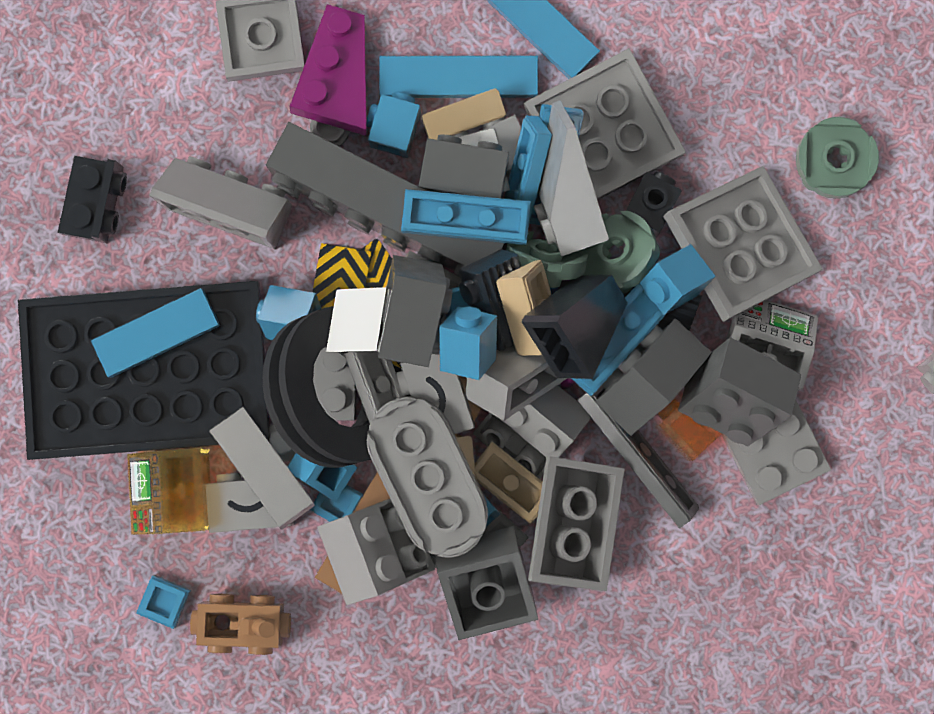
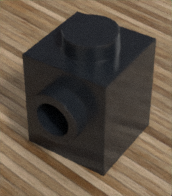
(654, 199)

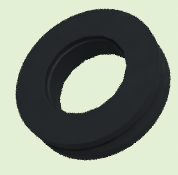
(293, 398)

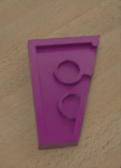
(334, 73)

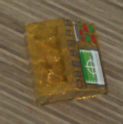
(168, 491)

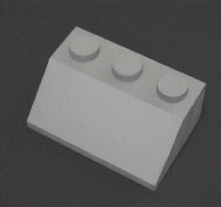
(223, 201)
(576, 524)

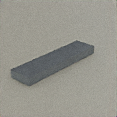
(644, 463)

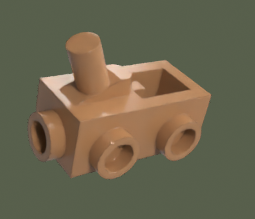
(252, 625)

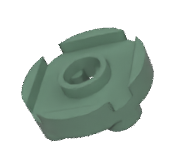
(853, 142)
(638, 255)
(556, 266)

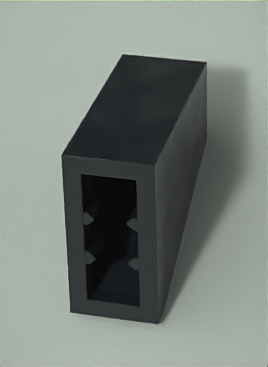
(577, 324)

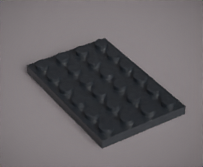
(153, 406)

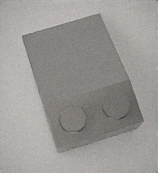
(566, 193)

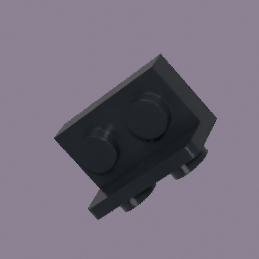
(92, 199)

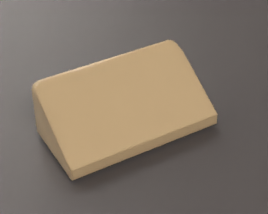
(464, 114)
(520, 294)
(509, 481)

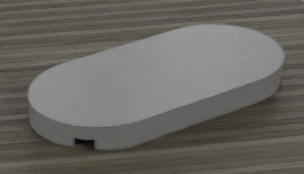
(427, 476)

